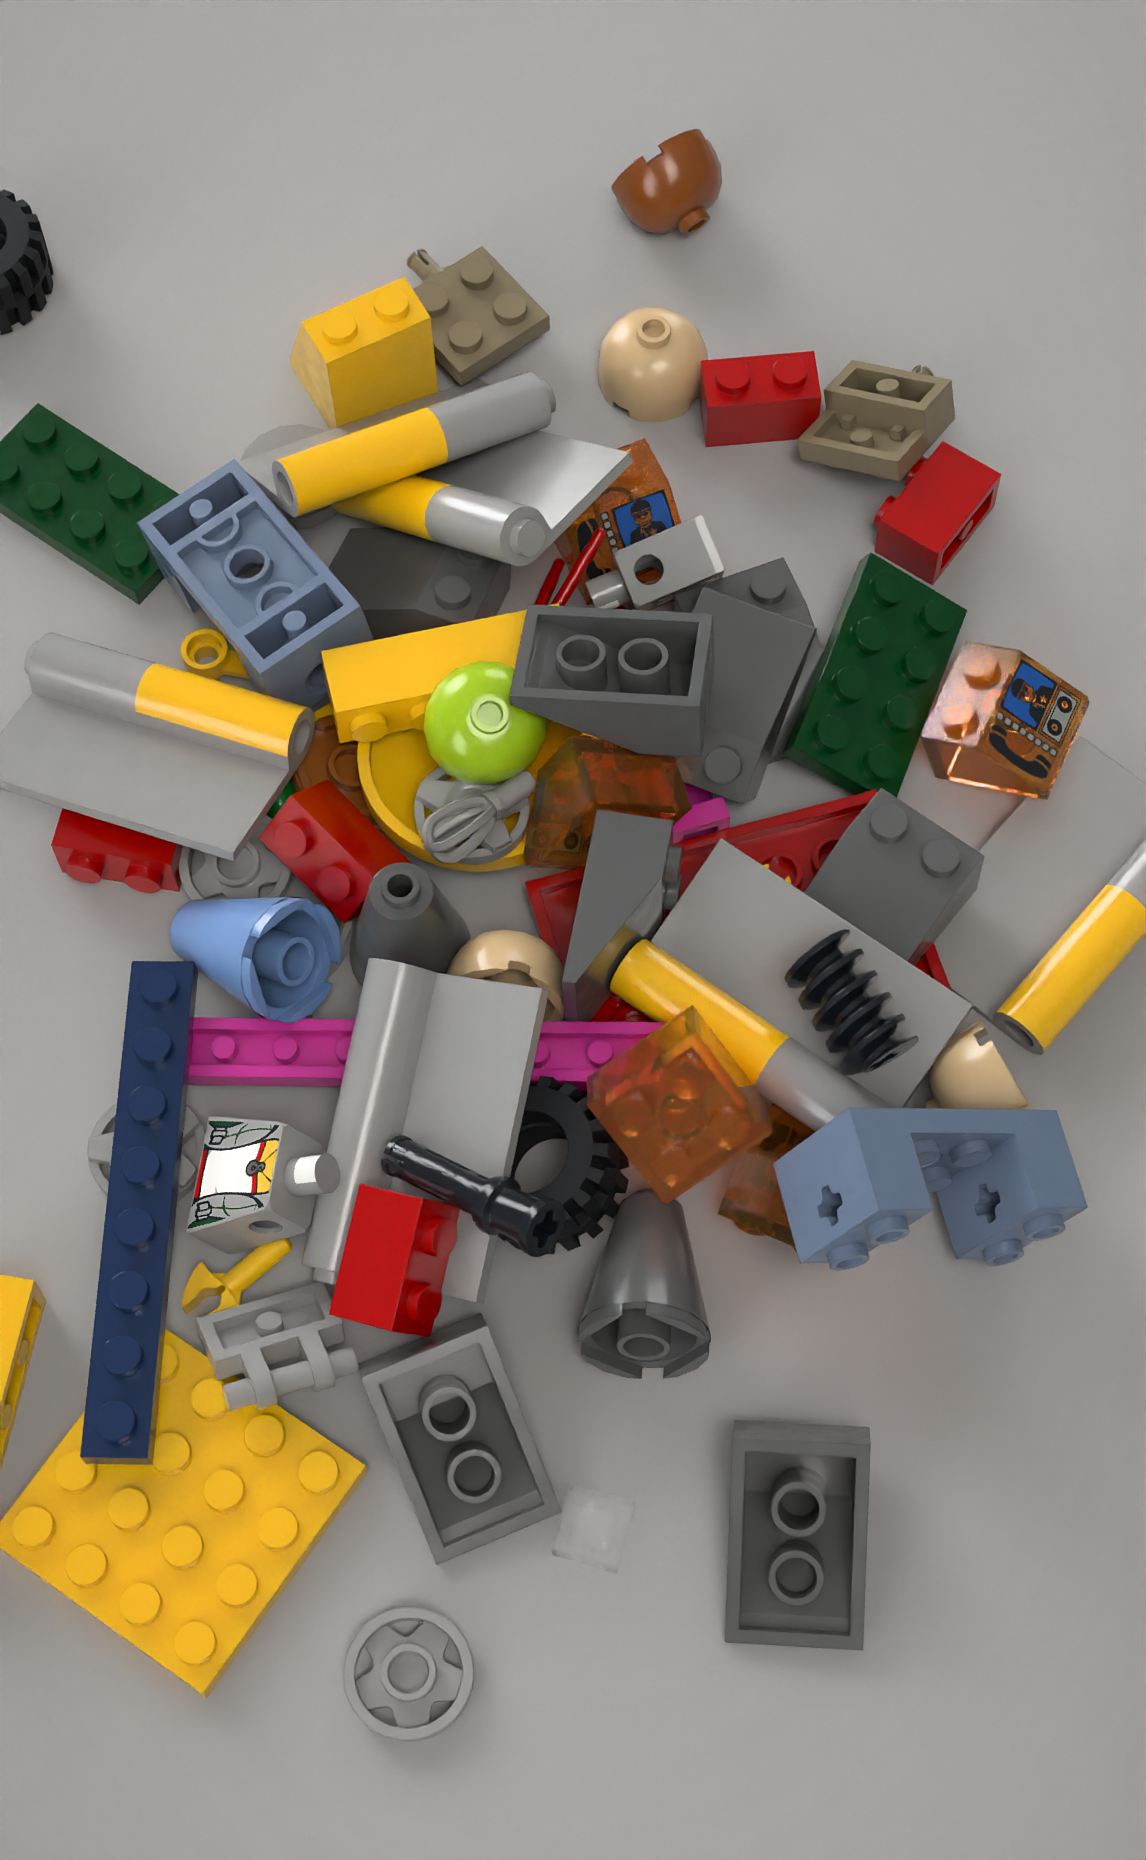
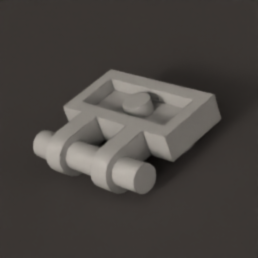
(272, 1331)

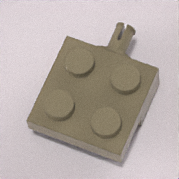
(475, 312)
(879, 419)

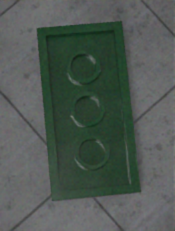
(81, 500)
(875, 680)

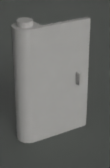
(448, 1070)

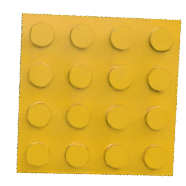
(198, 1542)

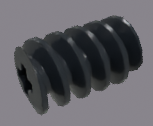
(847, 1006)

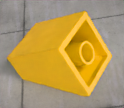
(367, 354)

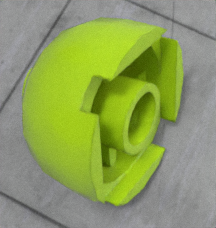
(476, 729)

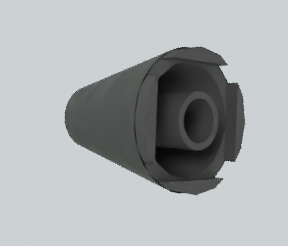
(406, 922)
(646, 1295)

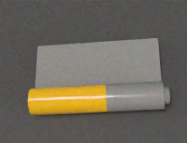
(401, 442)
(498, 500)
(150, 745)
(1053, 901)
(729, 959)

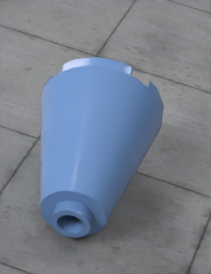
(262, 951)

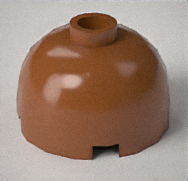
(673, 186)

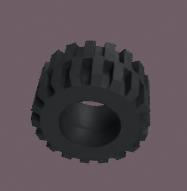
(23, 263)
(592, 1163)

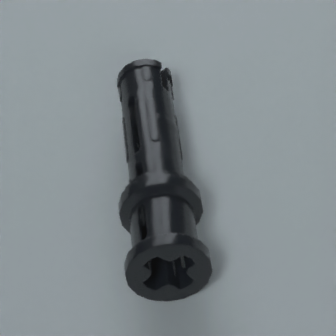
(494, 1203)

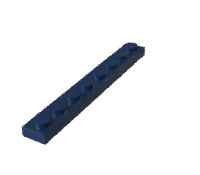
(140, 1216)

